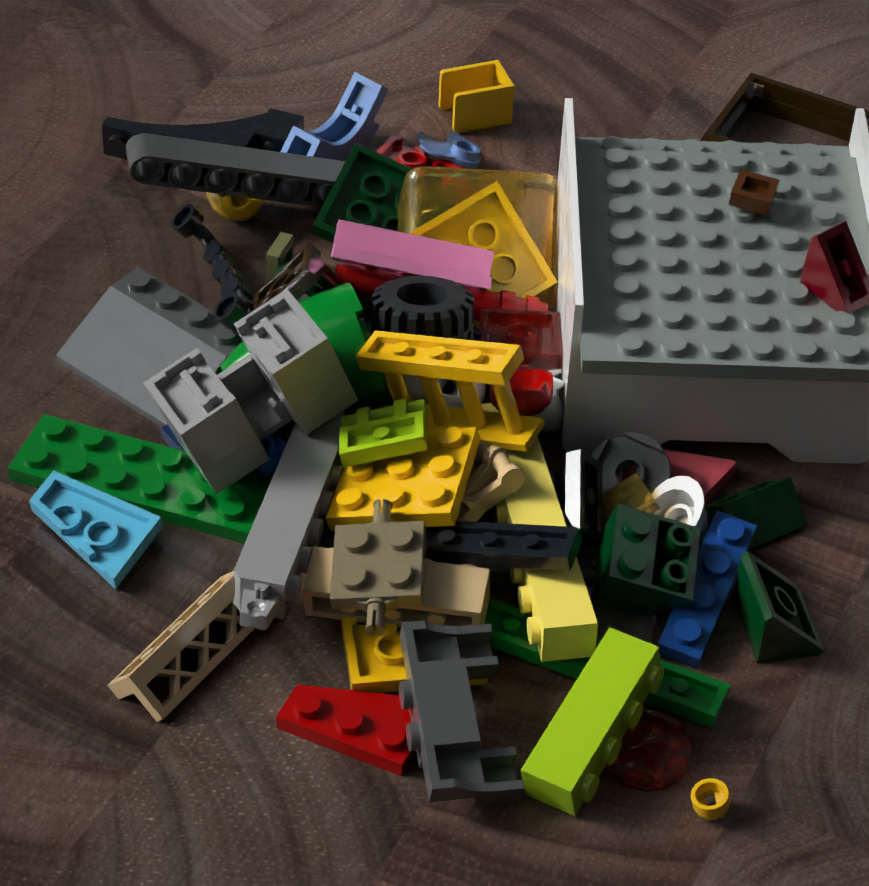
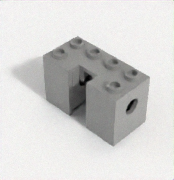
(282, 379)

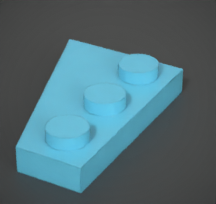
(96, 525)

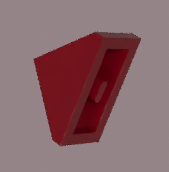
(833, 263)

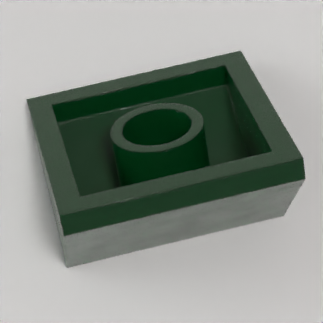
(773, 613)

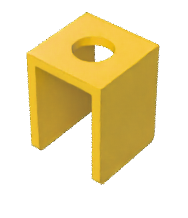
(478, 94)

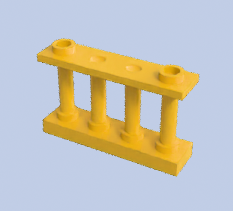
(464, 363)

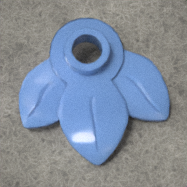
(455, 149)

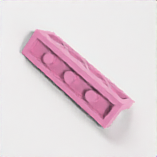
(412, 254)

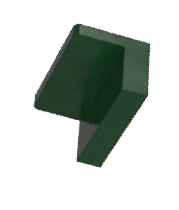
(768, 505)

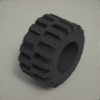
(423, 307)

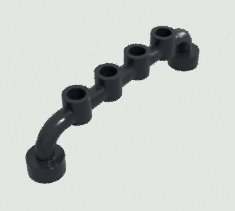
(236, 295)

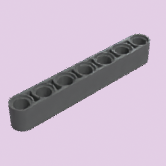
(231, 169)

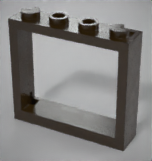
(786, 104)

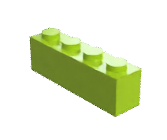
(592, 722)

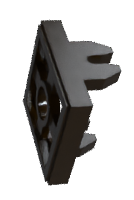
(298, 276)

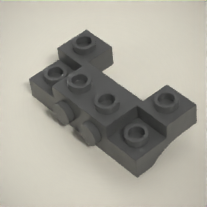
(443, 716)

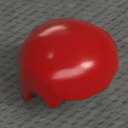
(531, 391)

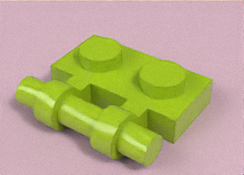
(383, 432)

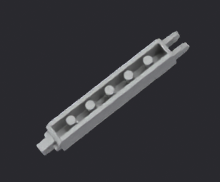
(288, 525)

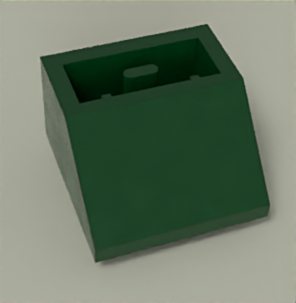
(645, 562)

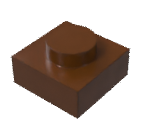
(754, 192)

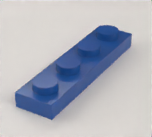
(717, 567)

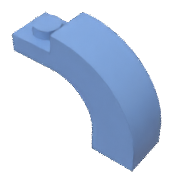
(348, 125)

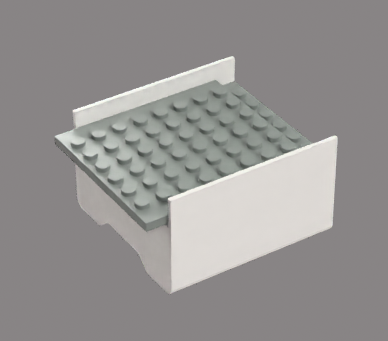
(695, 309)

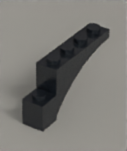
(261, 132)

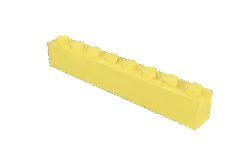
(555, 600)

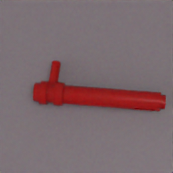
(366, 279)

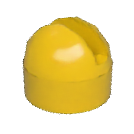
(710, 787)

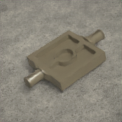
(378, 566)

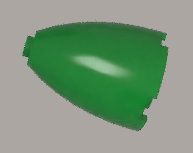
(338, 317)

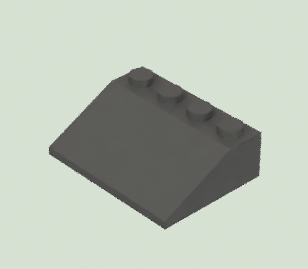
(140, 332)

